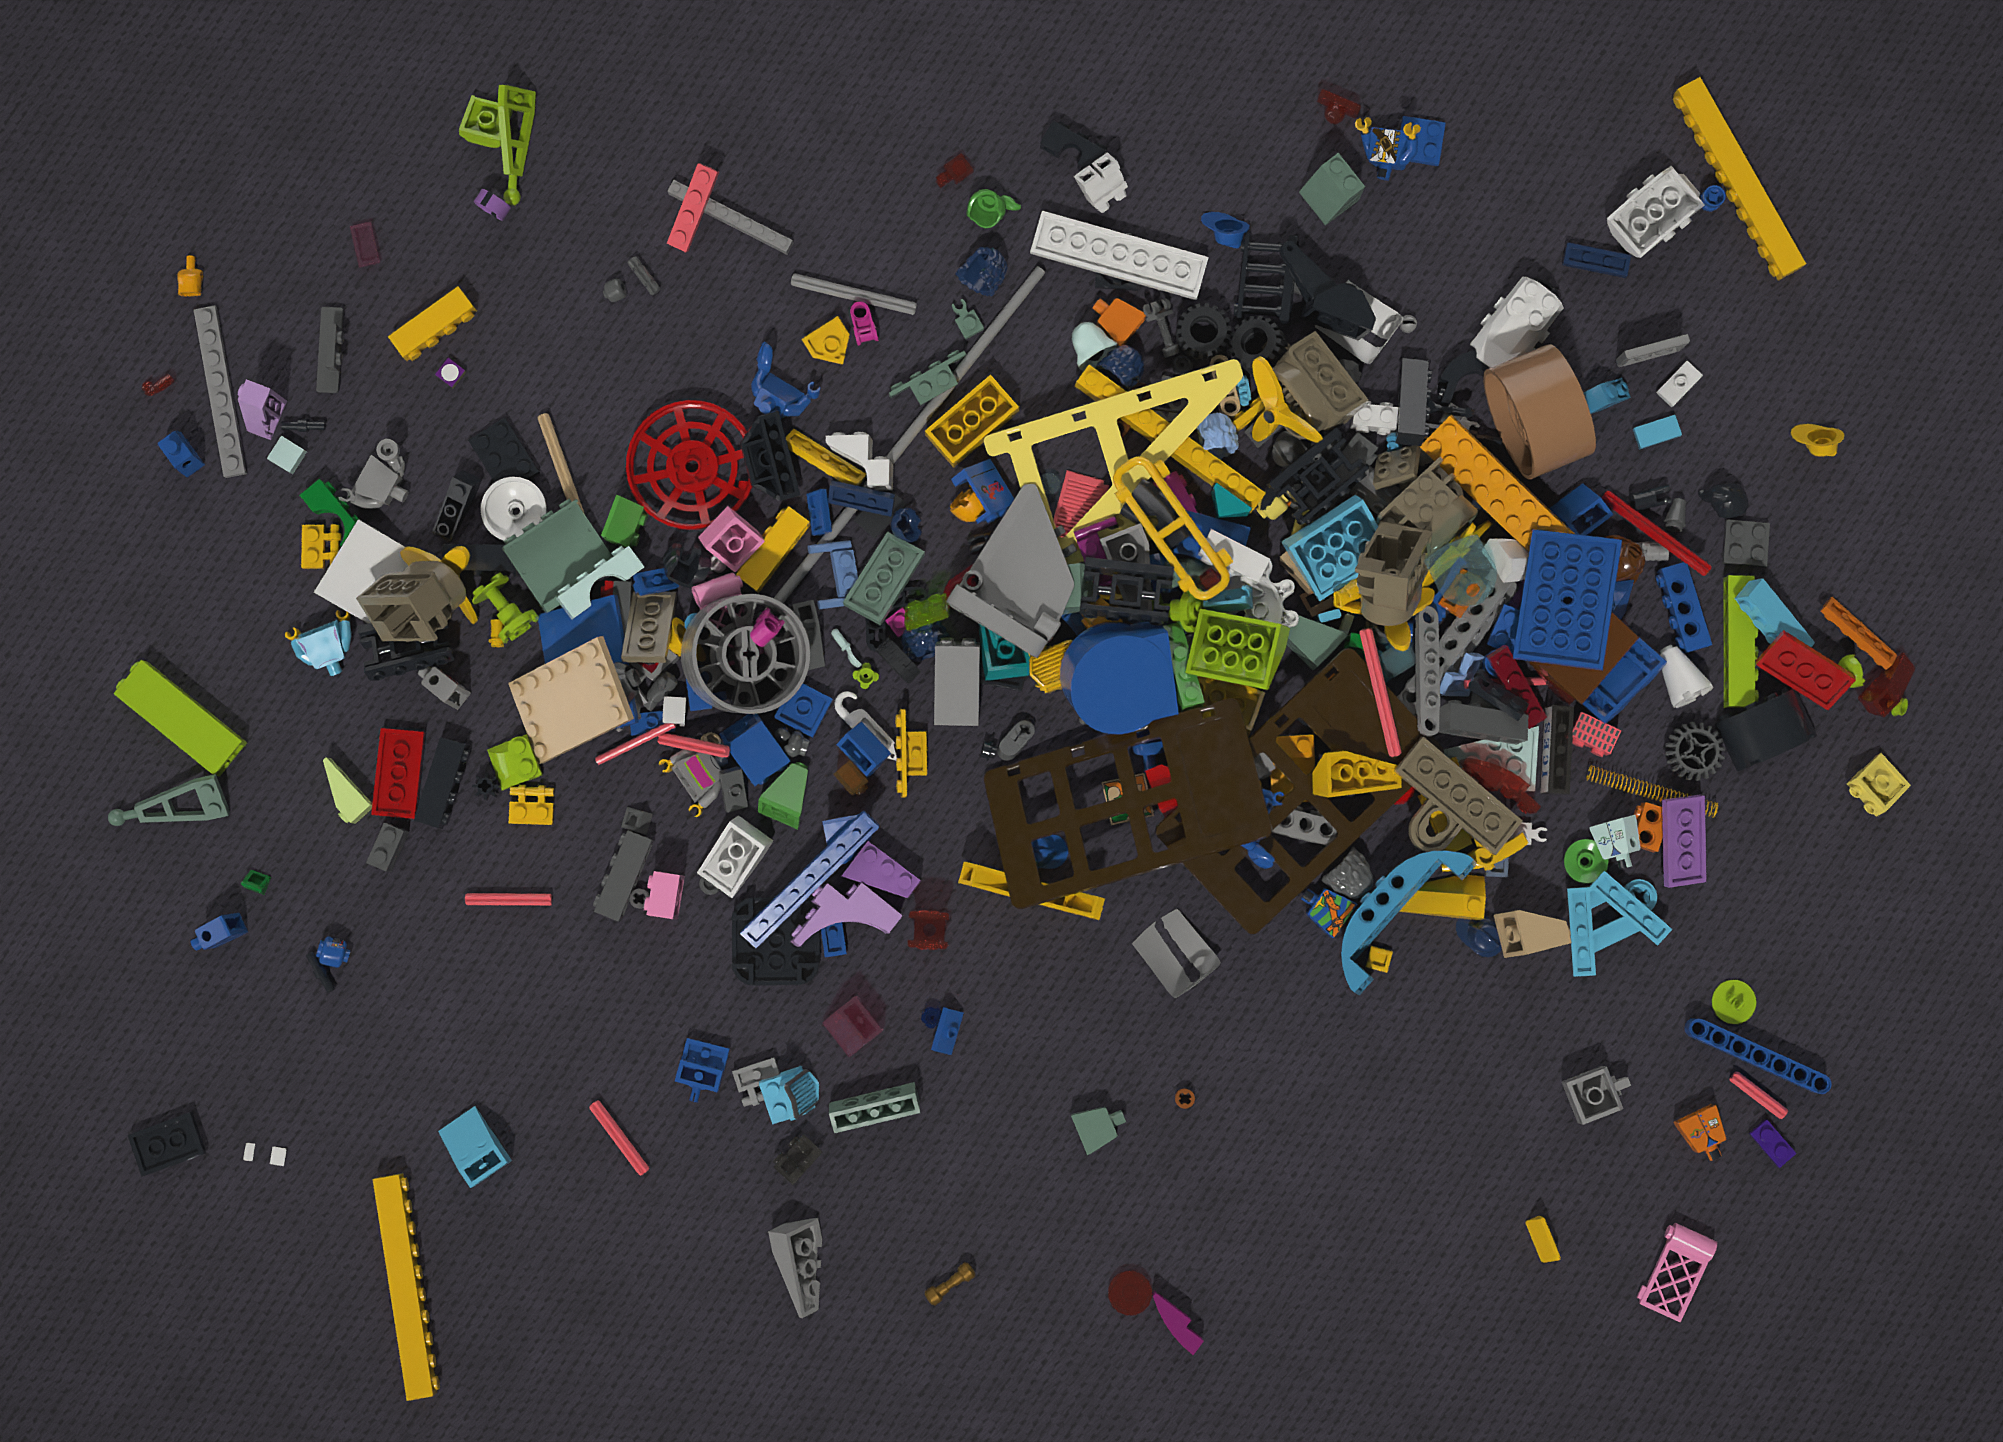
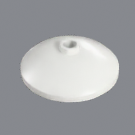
(505, 496)

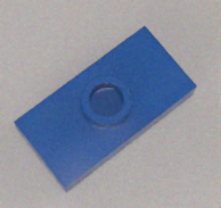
(819, 512)
(648, 722)
(947, 1031)

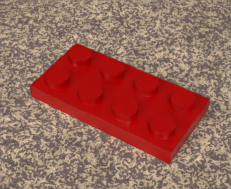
(1805, 670)
(398, 773)

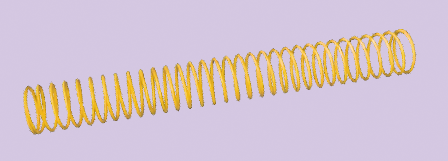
(1588, 776)

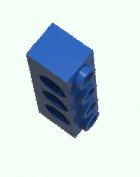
(1681, 575)

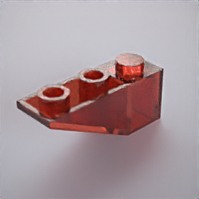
(1888, 687)

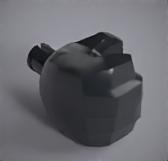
(687, 569)

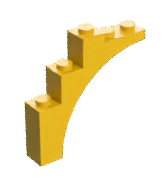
(995, 882)

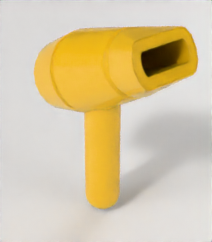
(1347, 594)

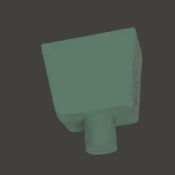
(1097, 1127)

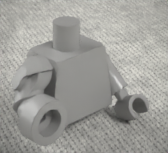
(378, 482)

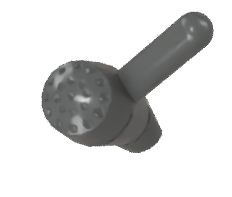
(661, 688)

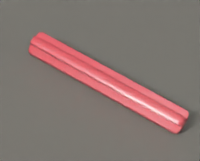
(694, 745)
(507, 899)
(619, 1137)

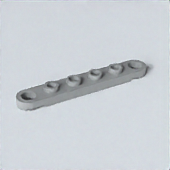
(1427, 671)

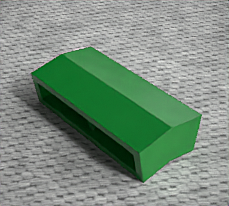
(1354, 642)

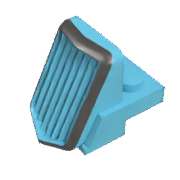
(790, 1094)

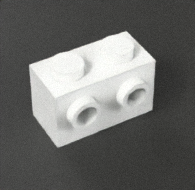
(1376, 418)

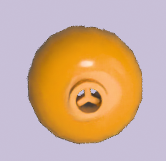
(967, 506)

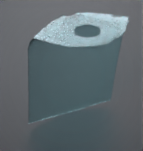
(1460, 554)

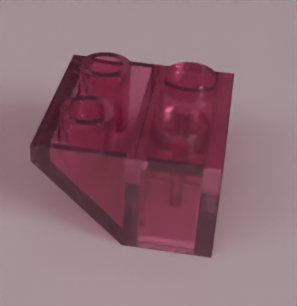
(852, 1026)

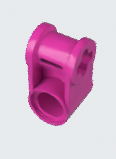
(863, 327)
(765, 628)

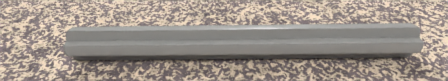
(853, 294)

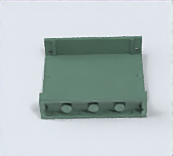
(556, 552)

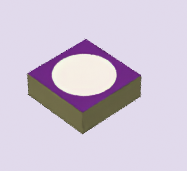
(450, 373)

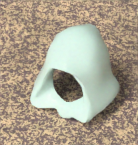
(1088, 341)

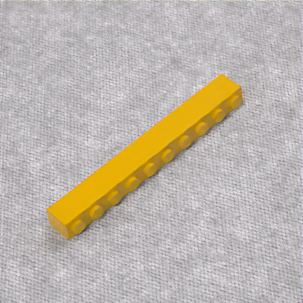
(1738, 178)
(1188, 453)
(405, 1286)

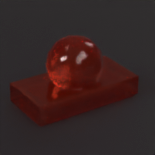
(1337, 107)

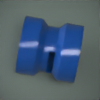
(1716, 195)

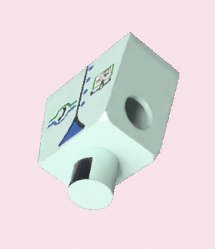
(1617, 839)

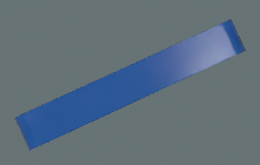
(1767, 1060)

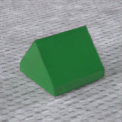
(256, 882)

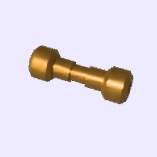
(935, 1294)

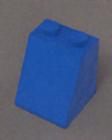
(755, 748)

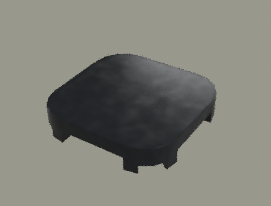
(776, 958)

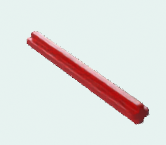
(1656, 533)

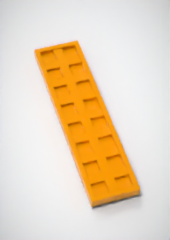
(1490, 483)

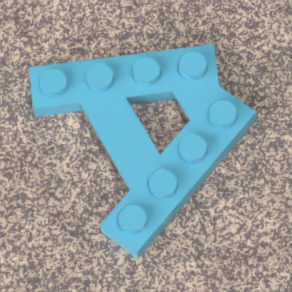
(1634, 918)

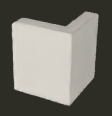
(674, 710)

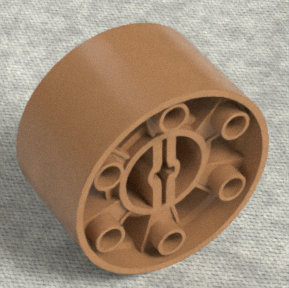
(1539, 411)

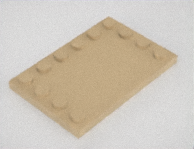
(571, 700)

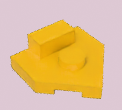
(828, 341)

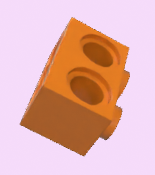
(1653, 829)

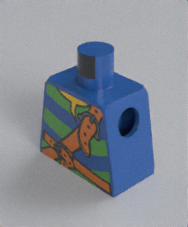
(1328, 910)

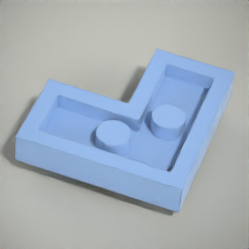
(1452, 682)

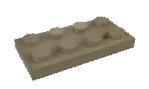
(649, 627)

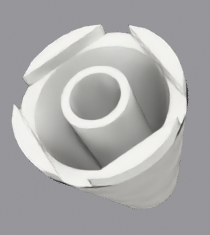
(1682, 677)

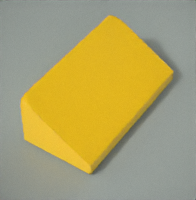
(1542, 1239)

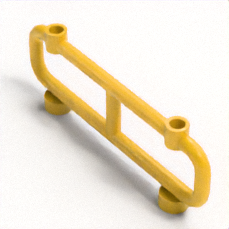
(1219, 559)

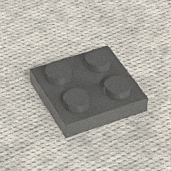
(1745, 543)

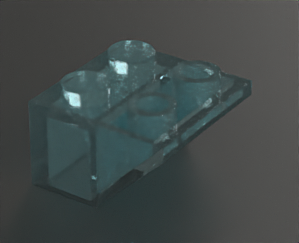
(1395, 661)

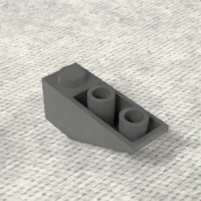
(808, 616)

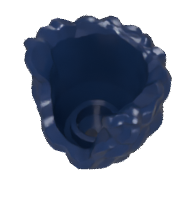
(983, 271)
(1123, 364)
(921, 642)

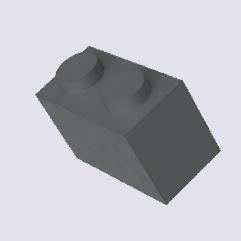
(387, 847)

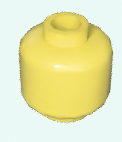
(1277, 507)

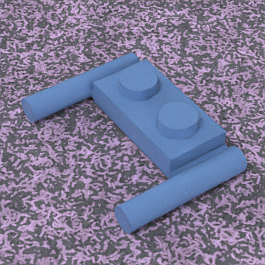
(843, 569)

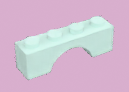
(577, 598)

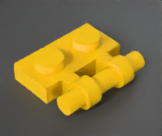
(313, 545)
(531, 812)

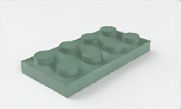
(883, 578)

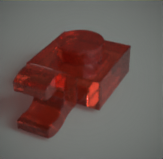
(956, 170)

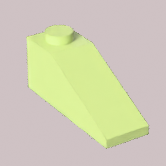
(346, 795)

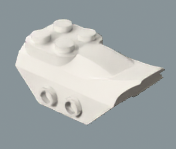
(1654, 212)
(1517, 323)

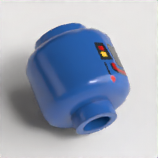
(332, 952)

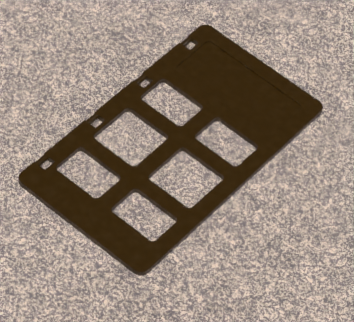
(1345, 719)
(1210, 779)

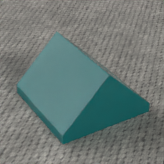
(1227, 505)

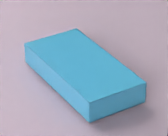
(1657, 432)
(1327, 616)

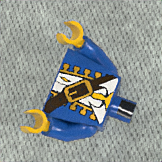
(1388, 147)

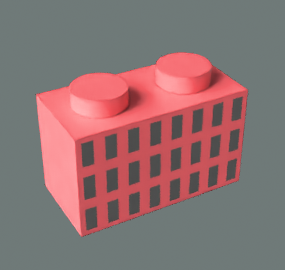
(1594, 734)

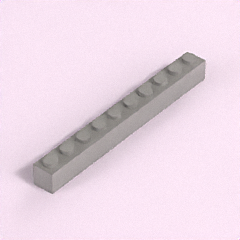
(737, 221)

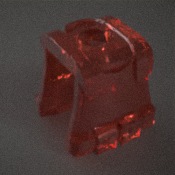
(925, 917)

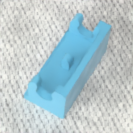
(1231, 600)

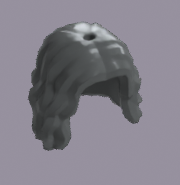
(1351, 876)

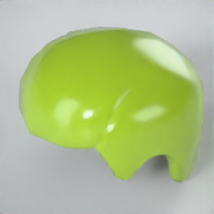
(1852, 665)

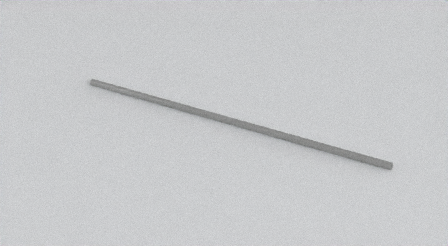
(914, 429)

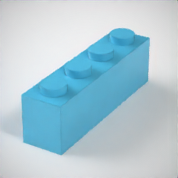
(1769, 612)

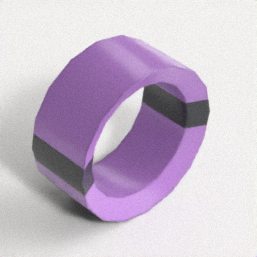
(492, 204)

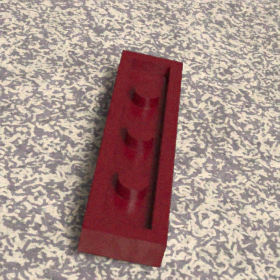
(1514, 681)

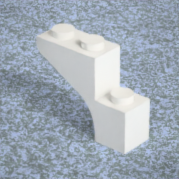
(859, 450)

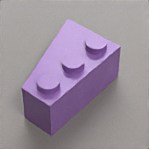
(881, 871)

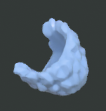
(1218, 435)

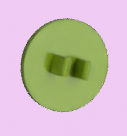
(1734, 1001)

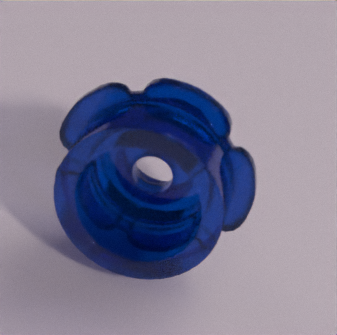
(925, 1017)

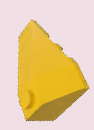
(1349, 773)
(1450, 898)

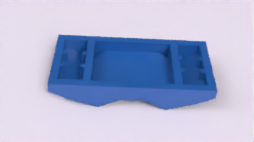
(1624, 681)

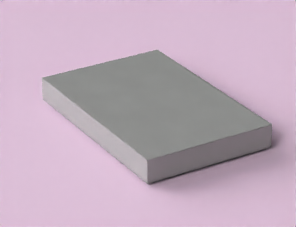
(1652, 350)

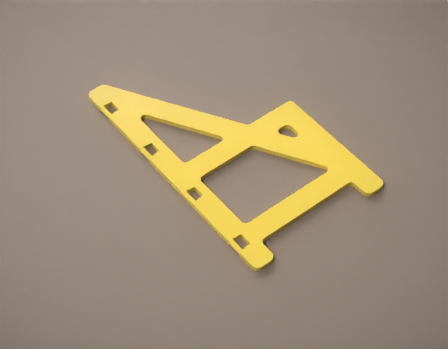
(1103, 416)

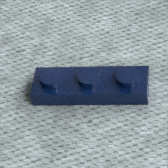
(1596, 260)
(861, 498)

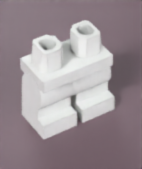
(1103, 183)

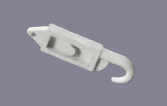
(860, 715)

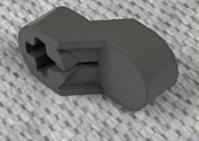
(1008, 747)

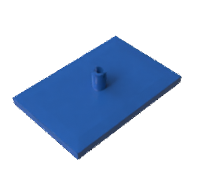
(1563, 570)
(564, 634)

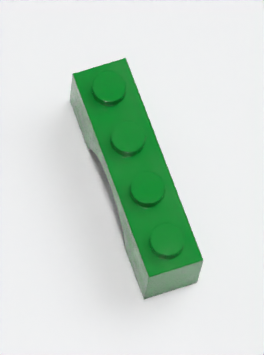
(321, 500)

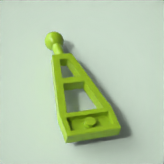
(523, 101)

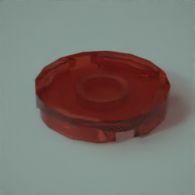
(1129, 1292)

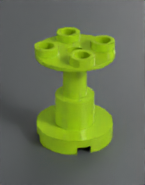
(1184, 610)
(509, 614)

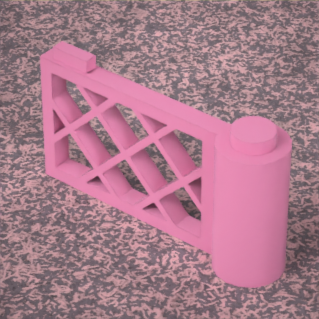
(716, 589)
(1685, 1243)

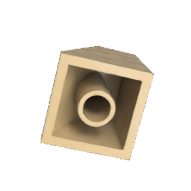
(1529, 932)

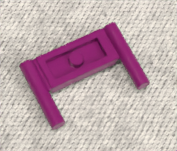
(1091, 546)

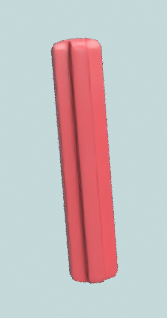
(1758, 1095)

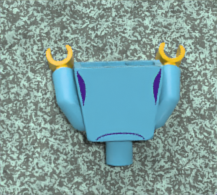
(323, 644)

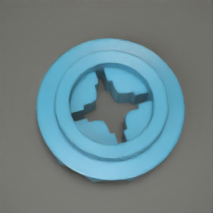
(1243, 391)
(1639, 886)

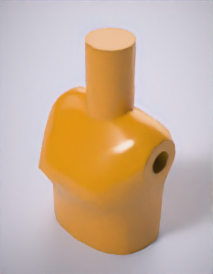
(190, 279)

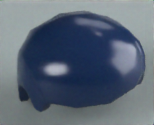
(905, 524)

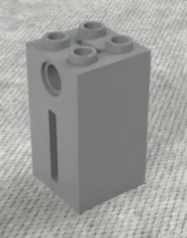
(957, 682)

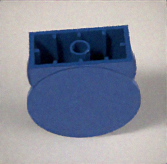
(1120, 676)

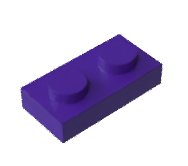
(1772, 1143)

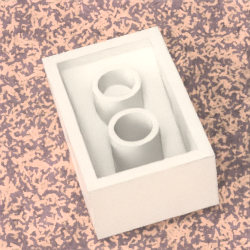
(734, 856)

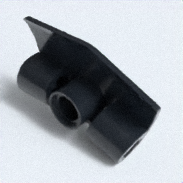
(1156, 506)

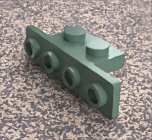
(931, 383)

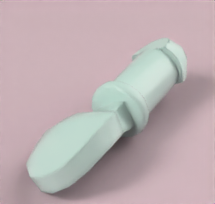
(845, 646)

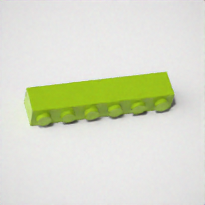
(1738, 647)

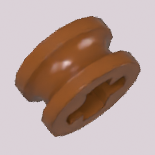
(1184, 1105)

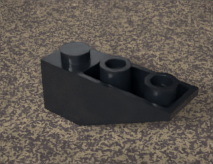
(456, 504)

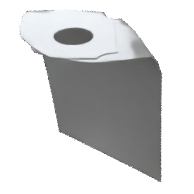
(1163, 962)

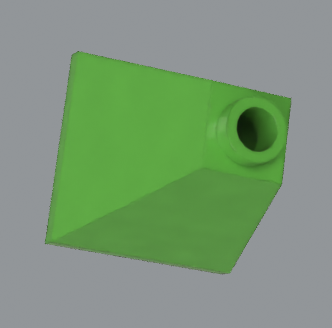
(785, 796)

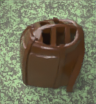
(1629, 567)

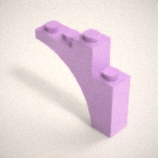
(832, 907)

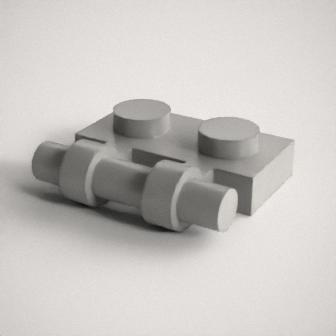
(749, 1077)

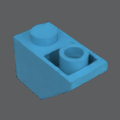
(1606, 395)

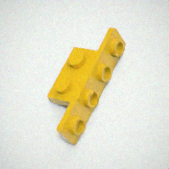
(912, 753)

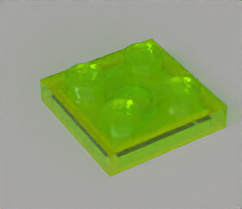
(926, 612)

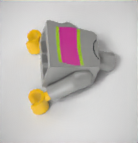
(698, 775)

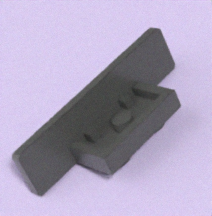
(330, 352)

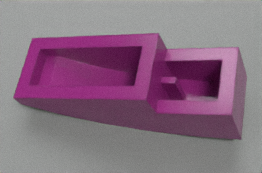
(1177, 1324)

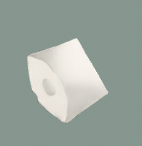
(1385, 325)

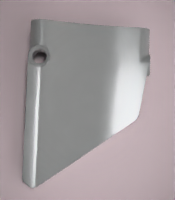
(1020, 577)

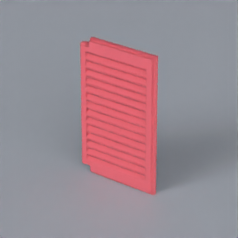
(1077, 498)

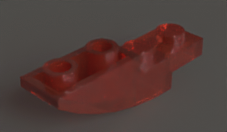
(1495, 777)

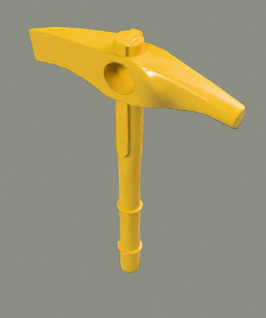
(1484, 857)

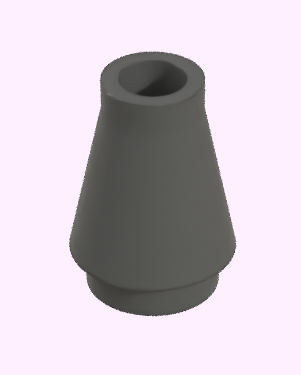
(1676, 516)

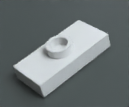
(1679, 383)

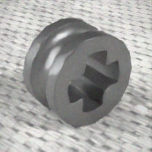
(632, 897)

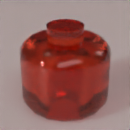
(1209, 578)

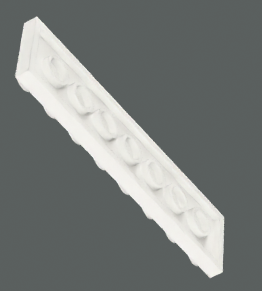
(1119, 255)

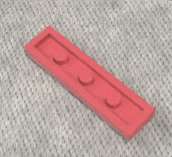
(693, 207)

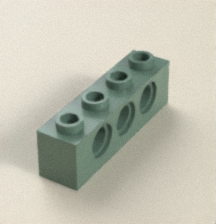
(874, 1107)

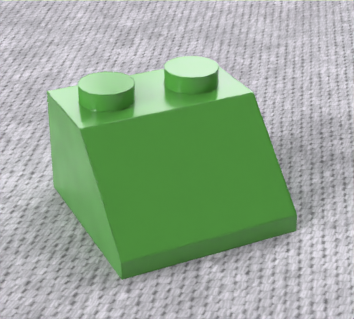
(624, 523)

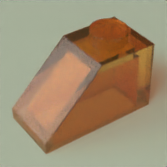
(852, 779)

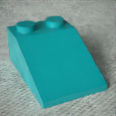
(1001, 657)

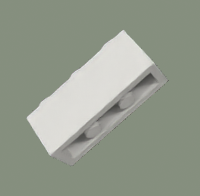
(1246, 562)

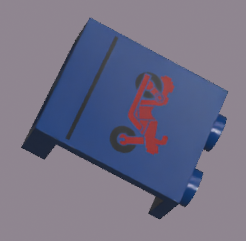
(988, 488)

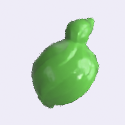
(988, 208)

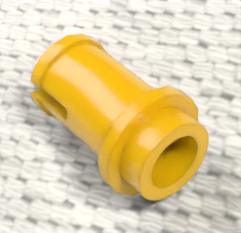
(496, 628)

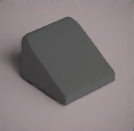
(636, 820)

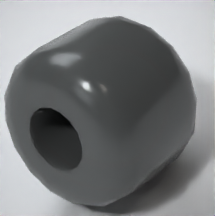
(615, 290)

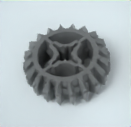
(1690, 742)

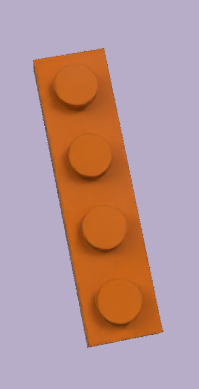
(1858, 633)

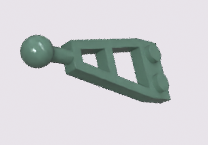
(209, 794)

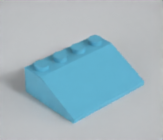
(1331, 546)

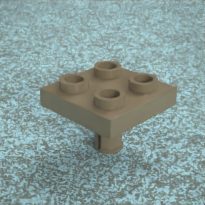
(1397, 468)

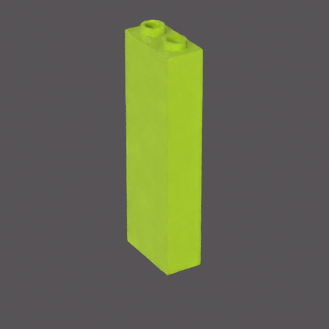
(179, 717)

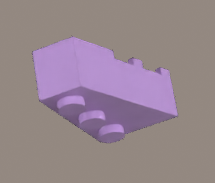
(260, 408)

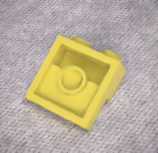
(1878, 785)

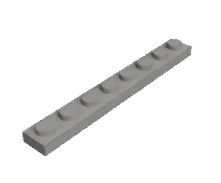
(220, 391)

